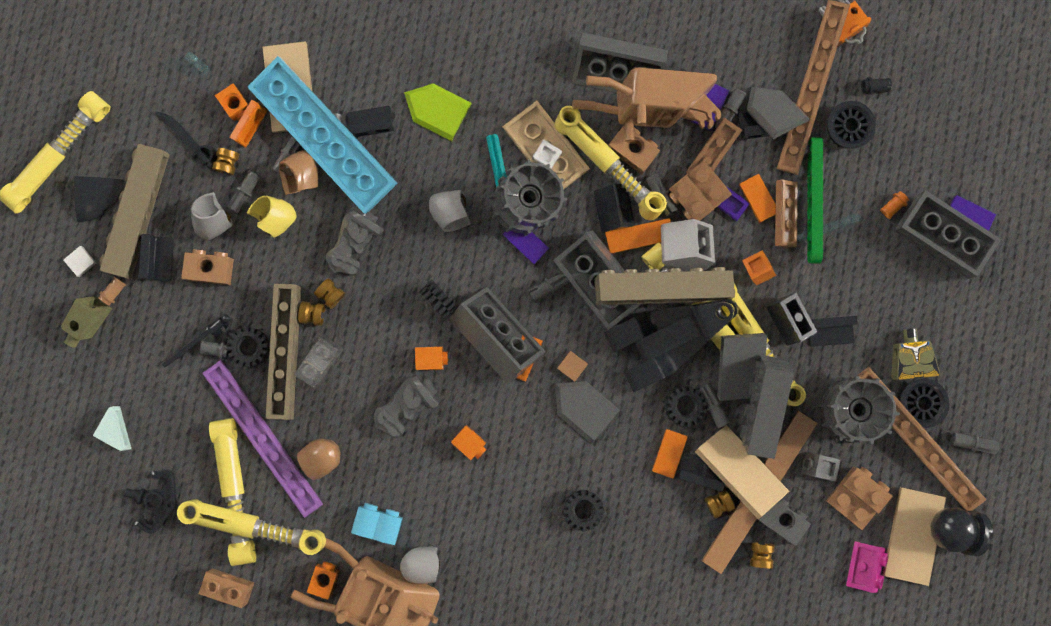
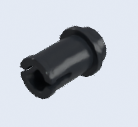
(875, 85)

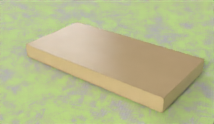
(297, 59)
(533, 127)
(742, 472)
(910, 543)

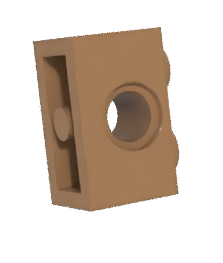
(638, 161)
(194, 267)
(226, 588)

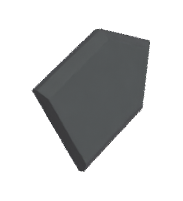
(774, 111)
(584, 408)

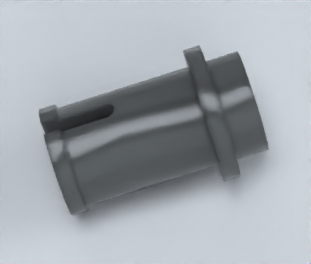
(214, 349)

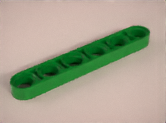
(815, 201)

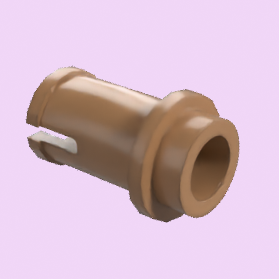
(111, 291)

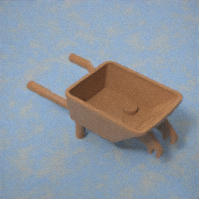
(657, 98)
(377, 595)

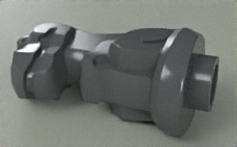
(353, 236)
(409, 400)

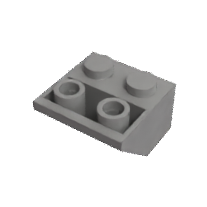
(687, 244)

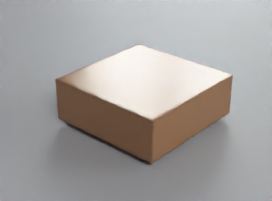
(572, 366)

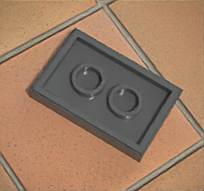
(737, 364)

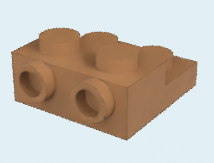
(699, 192)
(859, 497)

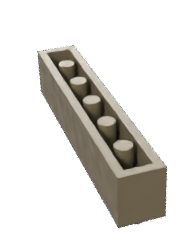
(134, 211)
(663, 286)
(283, 352)

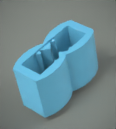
(377, 524)

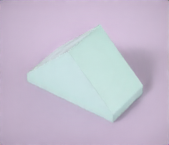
(113, 429)

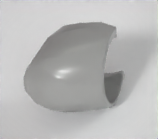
(449, 210)
(209, 226)
(420, 565)

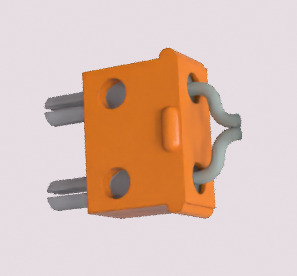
(853, 24)

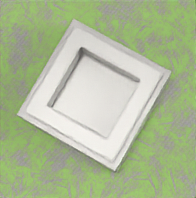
(546, 154)
(79, 261)

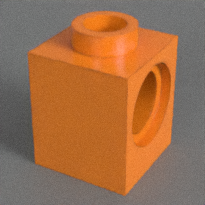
(230, 95)
(759, 268)
(430, 358)
(469, 443)
(319, 589)

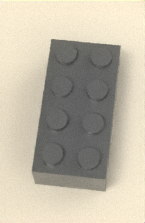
(947, 235)
(766, 406)

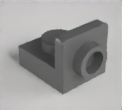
(820, 466)

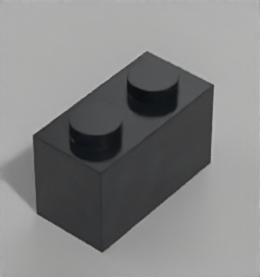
(791, 319)

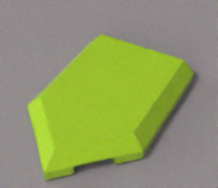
(437, 109)

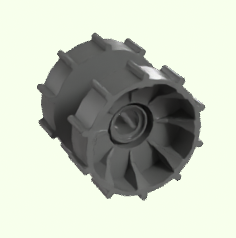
(543, 188)
(876, 405)

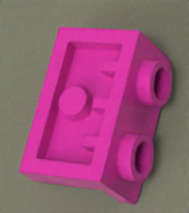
(867, 567)

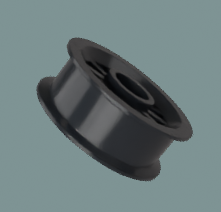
(859, 109)
(938, 392)

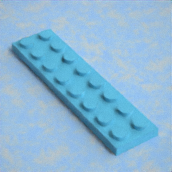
(322, 135)

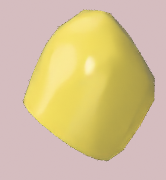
(274, 215)

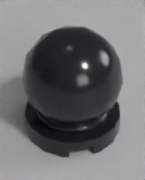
(961, 531)

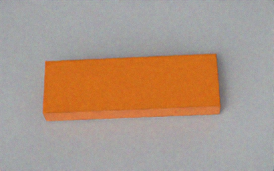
(635, 236)

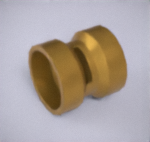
(226, 156)
(329, 293)
(311, 313)
(715, 506)
(760, 560)

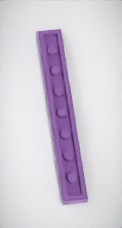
(262, 438)

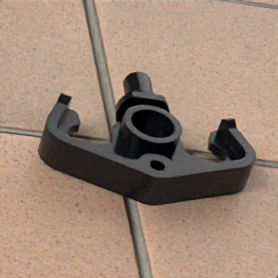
(158, 501)

